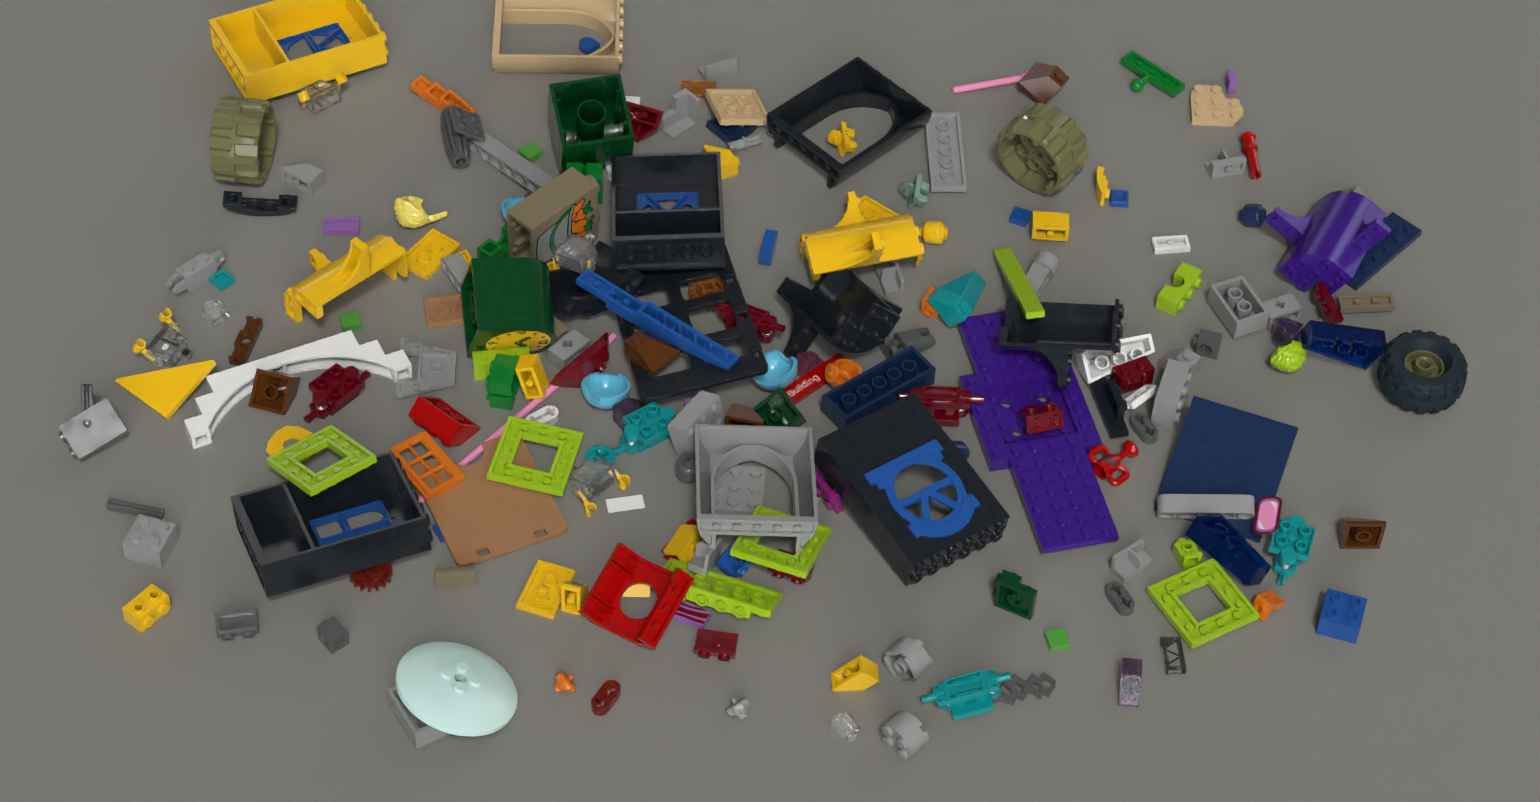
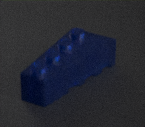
(1344, 343)
(1229, 548)

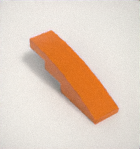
(437, 95)

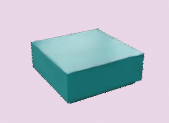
(222, 280)

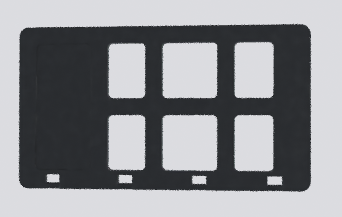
(700, 375)

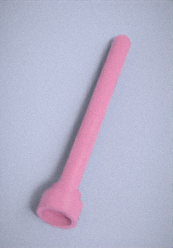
(986, 84)

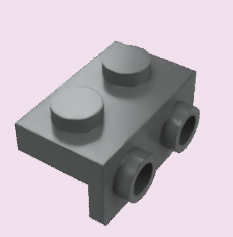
(236, 623)

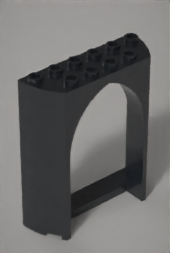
(846, 88)

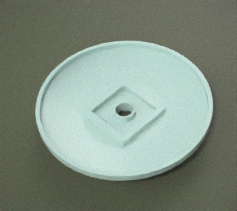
(465, 708)

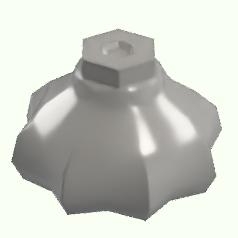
(738, 708)

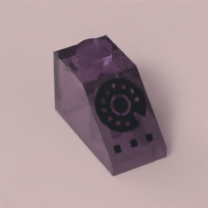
(1286, 330)
(624, 408)
(1129, 682)

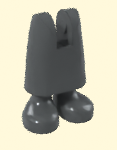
(918, 338)

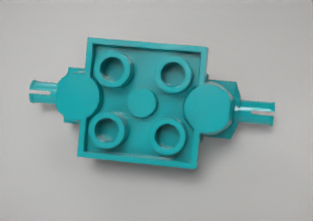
(645, 428)
(1291, 542)
(968, 693)

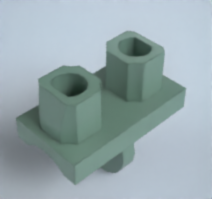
(913, 191)

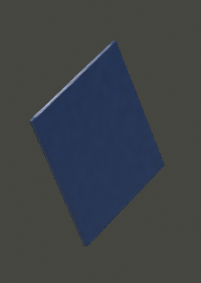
(1229, 454)

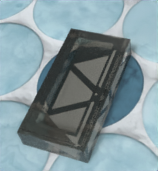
(1172, 655)

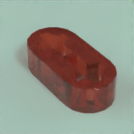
(602, 695)

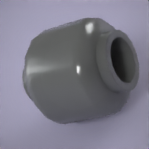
(686, 468)

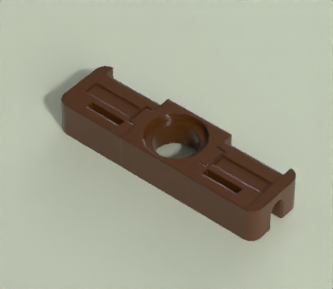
(243, 350)

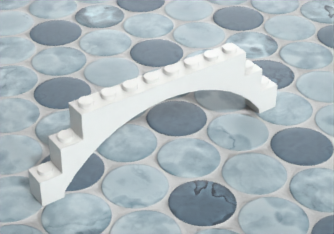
(233, 384)

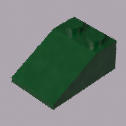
(779, 410)

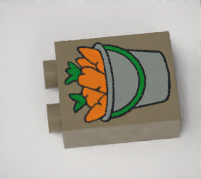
(553, 214)

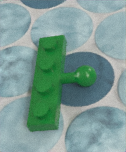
(1151, 73)

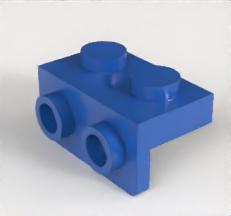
(732, 565)

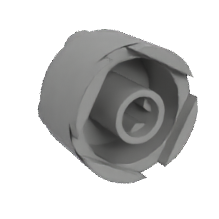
(907, 659)
(904, 734)

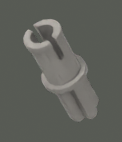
(744, 143)

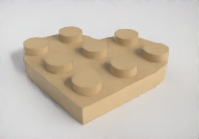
(1211, 107)

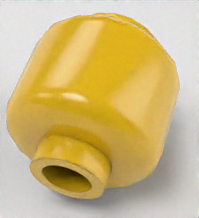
(934, 232)

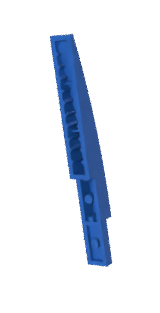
(656, 321)

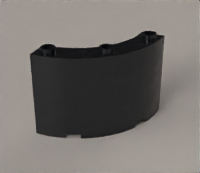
(573, 300)

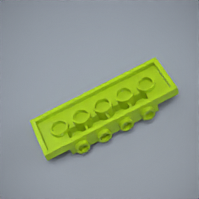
(728, 593)

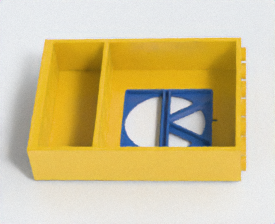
(257, 40)

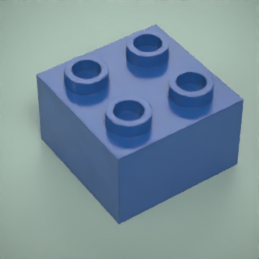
(1341, 616)

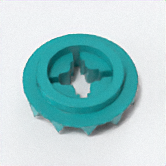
(601, 451)

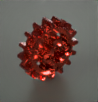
(372, 577)

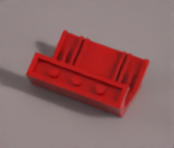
(621, 572)

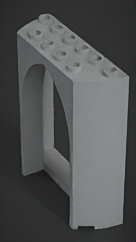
(778, 447)

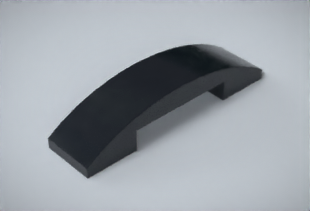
(258, 206)

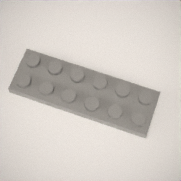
(945, 153)

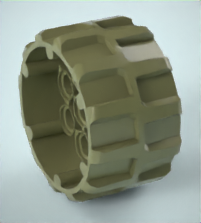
(242, 140)
(1042, 148)

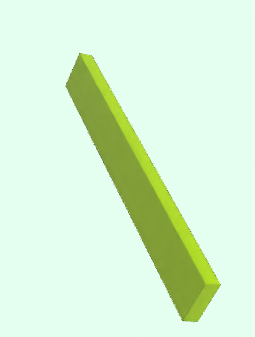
(1018, 283)

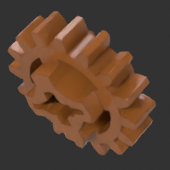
(705, 287)

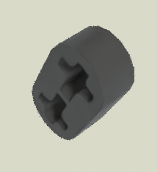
(1141, 429)
(1122, 597)

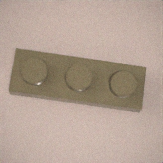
(1365, 302)

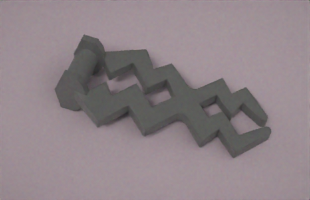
(1027, 688)

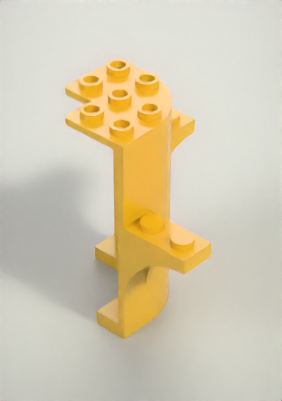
(860, 243)
(342, 274)

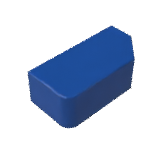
(768, 247)

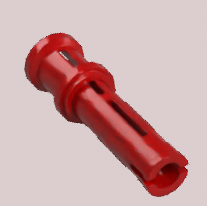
(1250, 150)

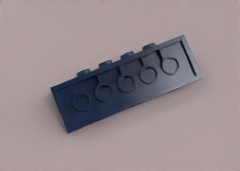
(1400, 237)

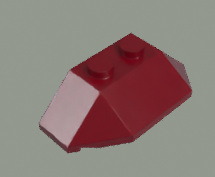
(643, 120)
(588, 362)

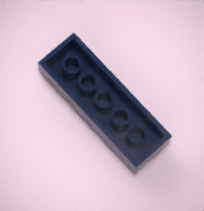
(877, 387)

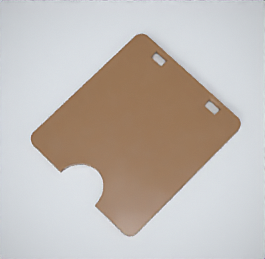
(490, 513)

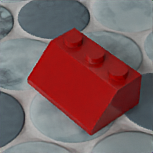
(442, 421)

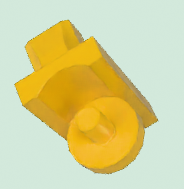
(843, 139)

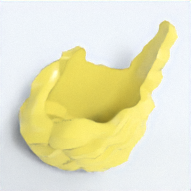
(411, 214)

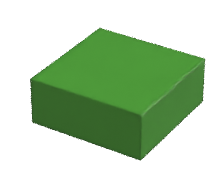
(530, 152)
(350, 321)
(1057, 639)

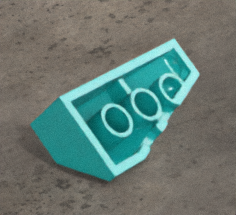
(957, 298)

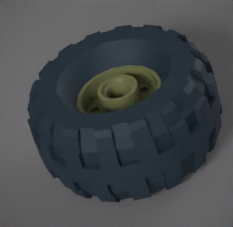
(1422, 372)

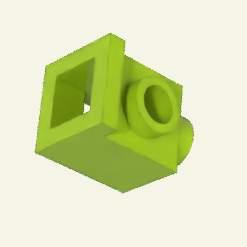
(1186, 553)

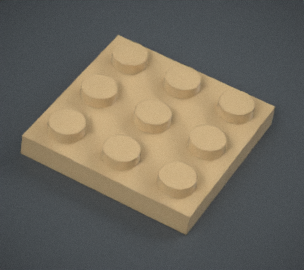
(736, 106)

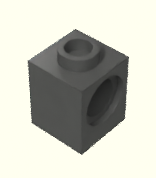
(1207, 343)
(332, 634)

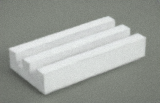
(1168, 244)
(1141, 395)

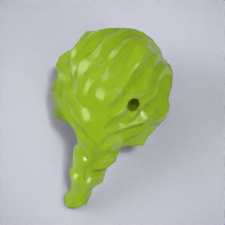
(1288, 357)

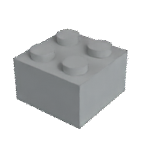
(150, 541)

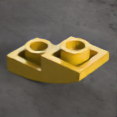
(1101, 186)

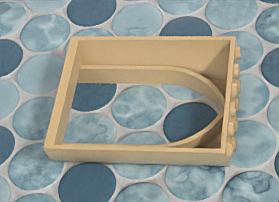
(597, 15)

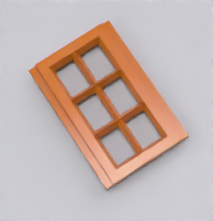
(441, 457)

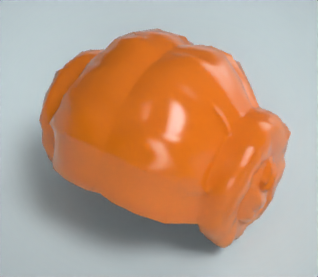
(841, 371)

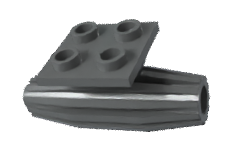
(456, 128)

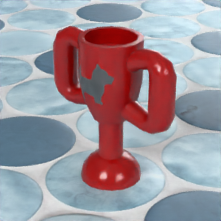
(1111, 462)

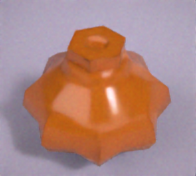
(564, 682)

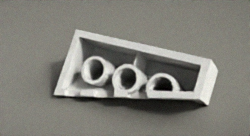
(1097, 366)

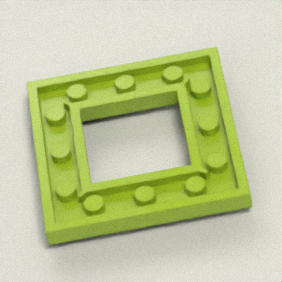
(288, 460)
(556, 480)
(799, 565)
(1195, 633)

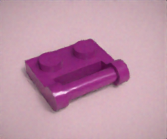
(830, 496)

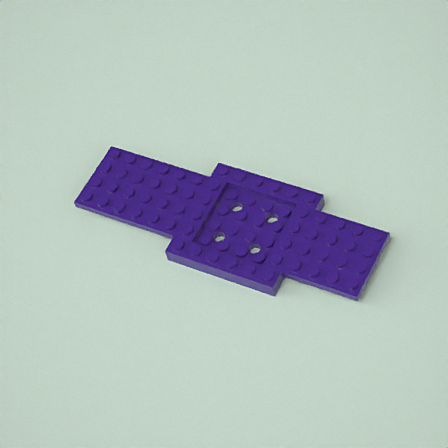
(1046, 465)

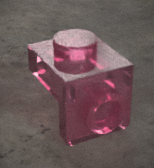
(807, 362)

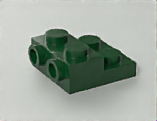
(1013, 595)

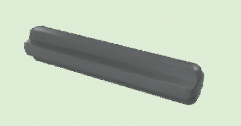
(134, 509)

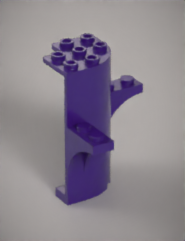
(1329, 239)

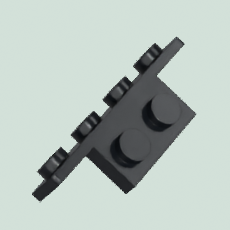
(1111, 406)

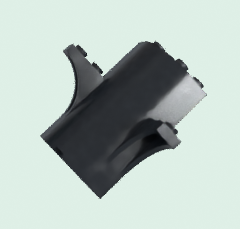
(839, 310)
(1063, 331)

